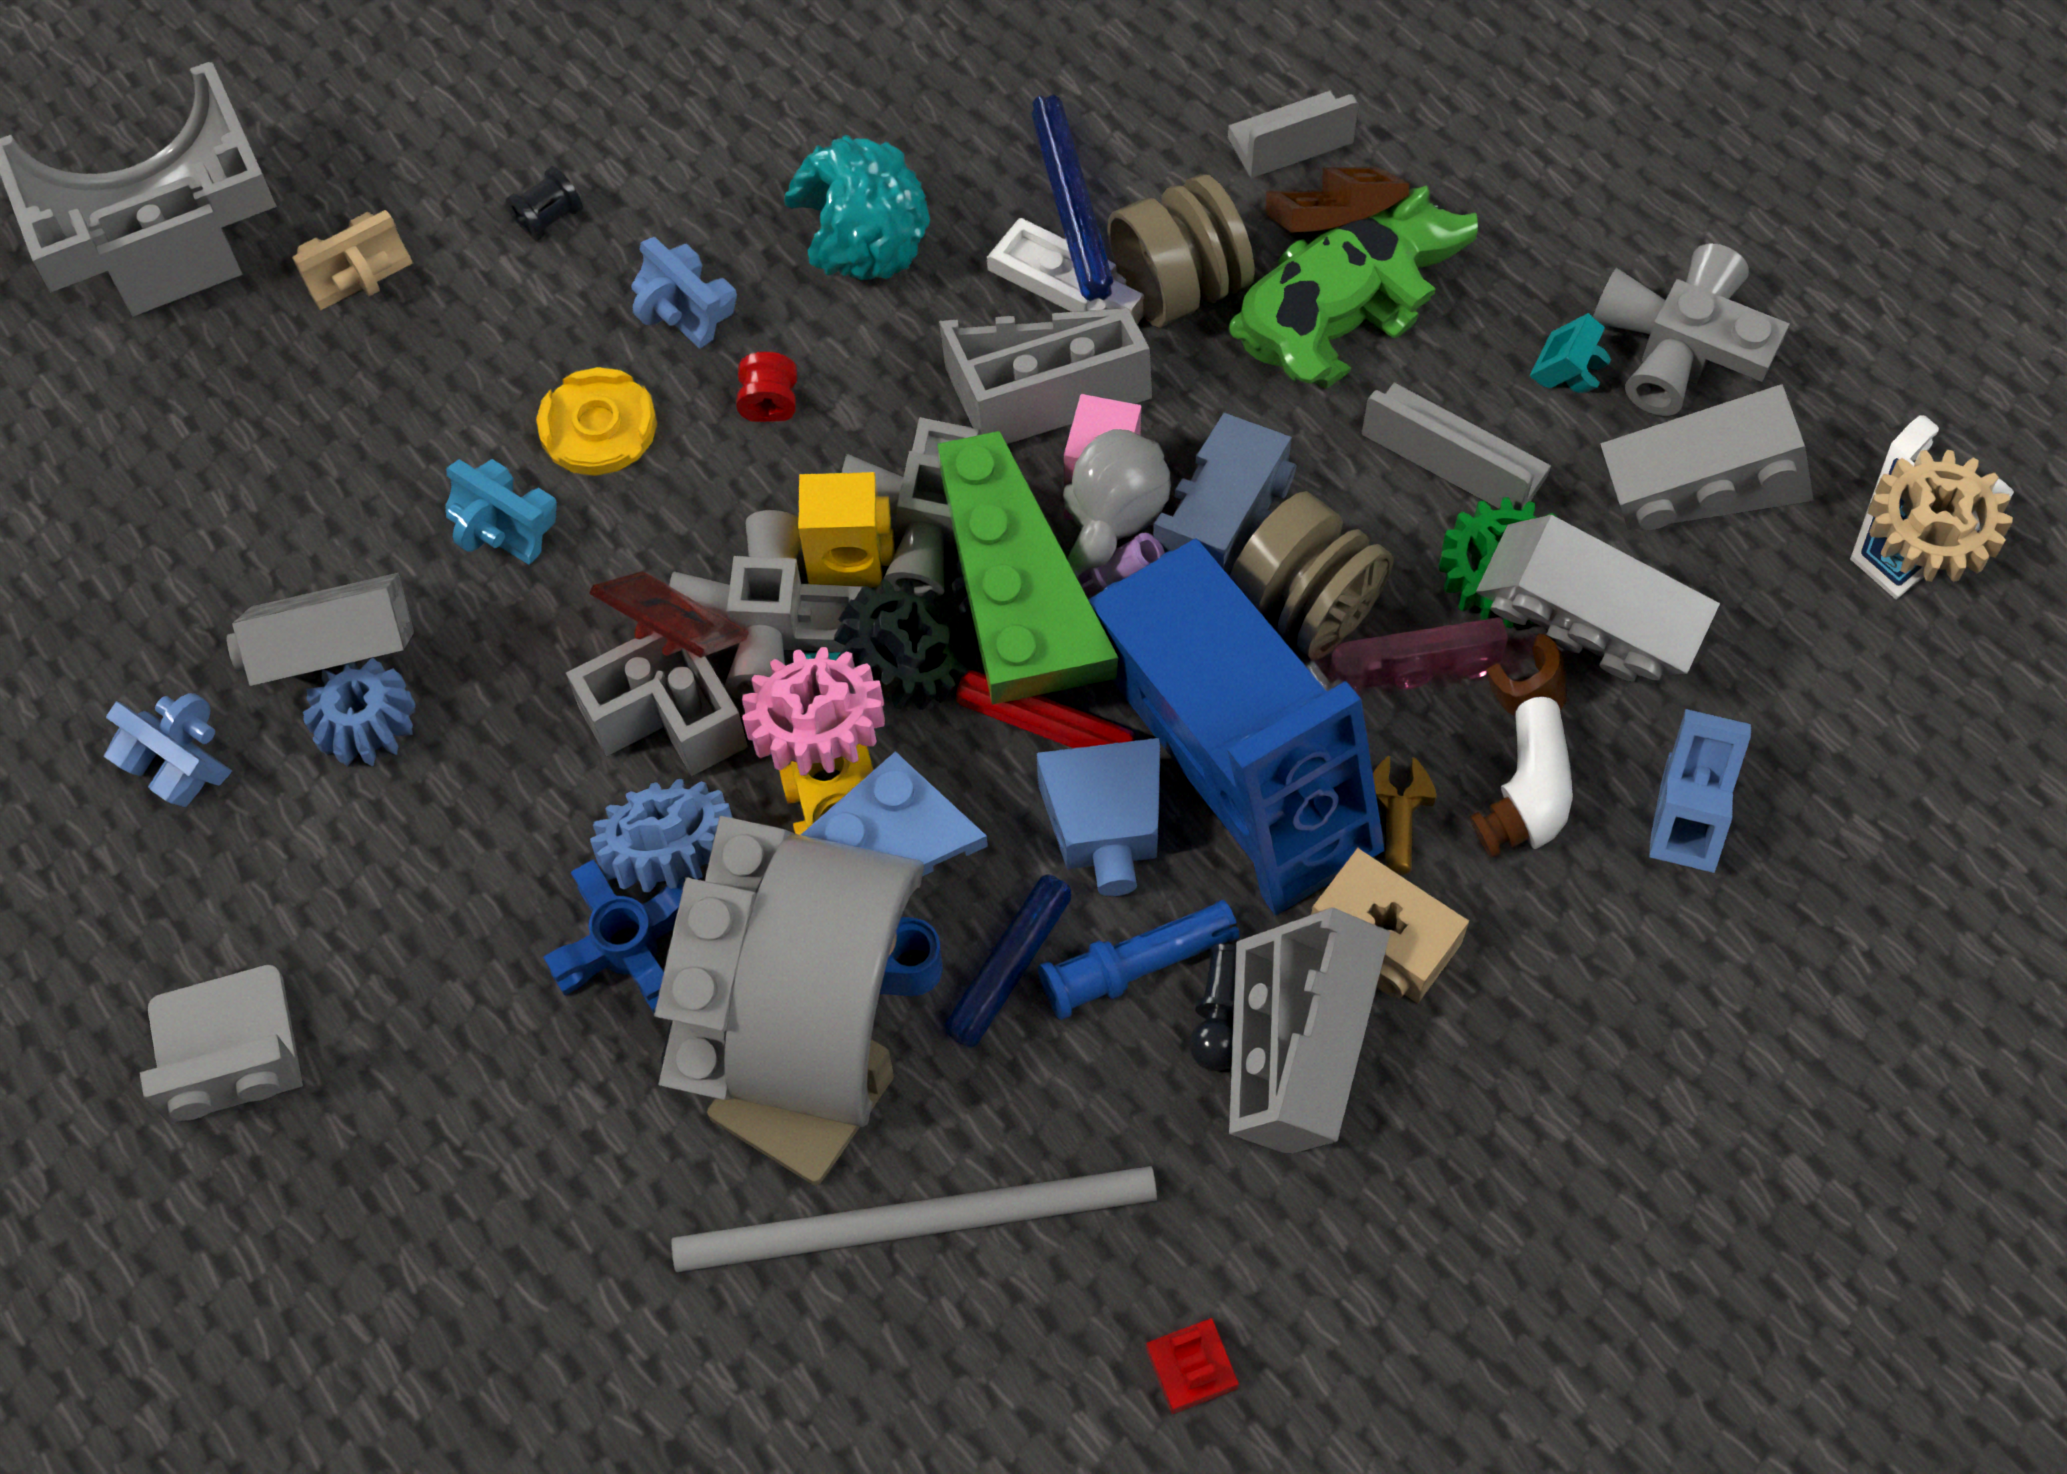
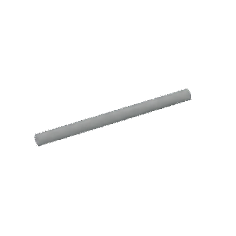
(913, 1219)

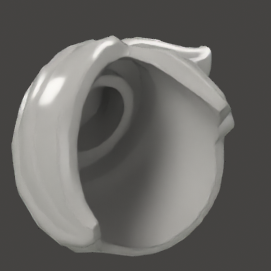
(1114, 494)

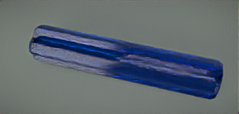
(1008, 961)

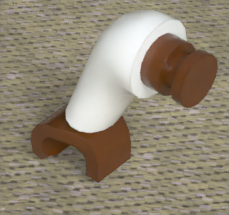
(1541, 790)

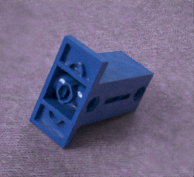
(1245, 721)

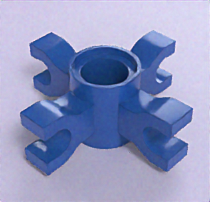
(579, 961)

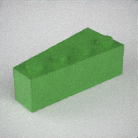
(1022, 593)

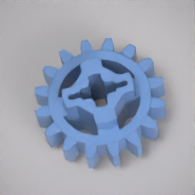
(659, 835)

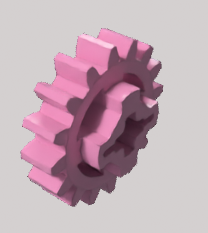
(813, 711)

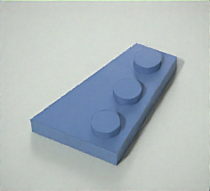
(901, 816)

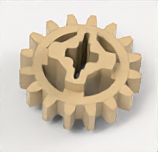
(1940, 516)

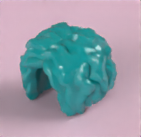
(867, 204)

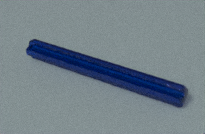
(1072, 198)

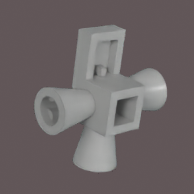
(1690, 328)
(919, 507)
(770, 600)

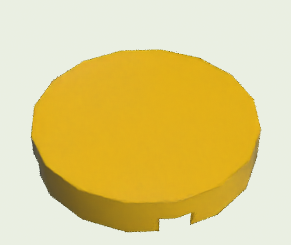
(600, 439)

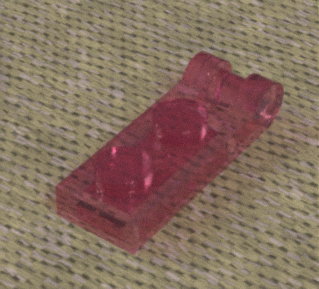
(1419, 655)

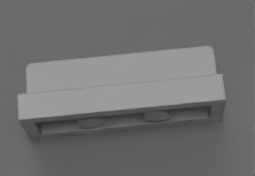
(1452, 447)

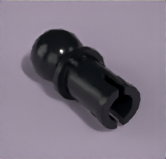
(1213, 1039)

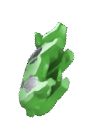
(1345, 278)

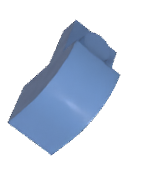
(1698, 791)

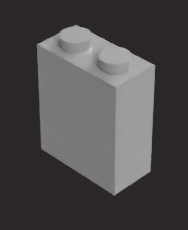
(321, 630)

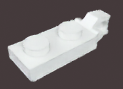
(1044, 266)

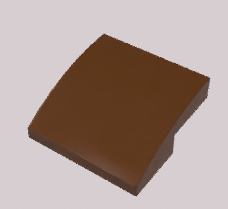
(1345, 197)

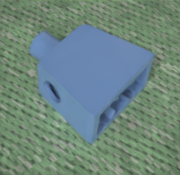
(1104, 807)

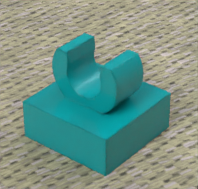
(1569, 354)

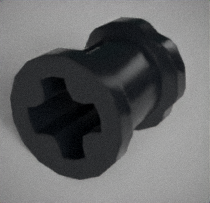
(563, 200)

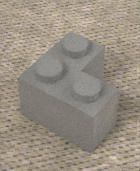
(643, 690)

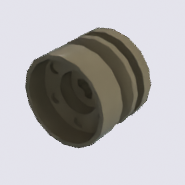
(1182, 249)
(1311, 574)

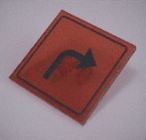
(668, 614)

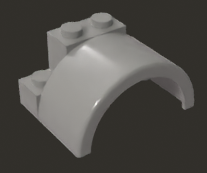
(150, 222)
(781, 974)

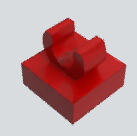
(1192, 1366)

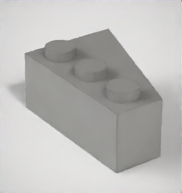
(1711, 463)

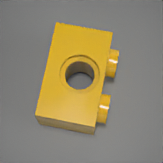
(844, 529)

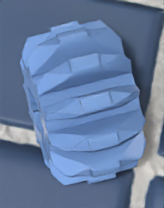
(347, 733)

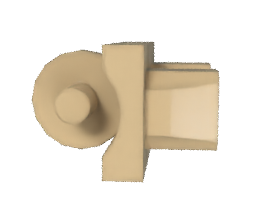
(352, 259)

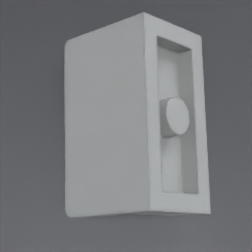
(1294, 132)

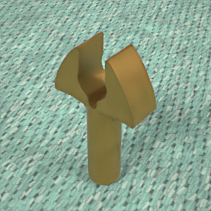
(1400, 810)

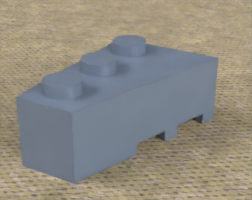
(1230, 490)

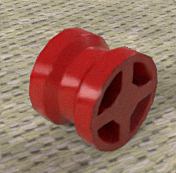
(766, 387)

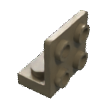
(798, 1140)

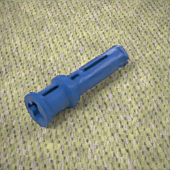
(1110, 967)

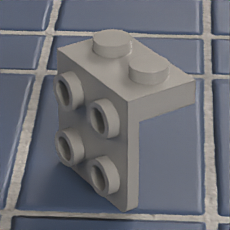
(221, 1045)

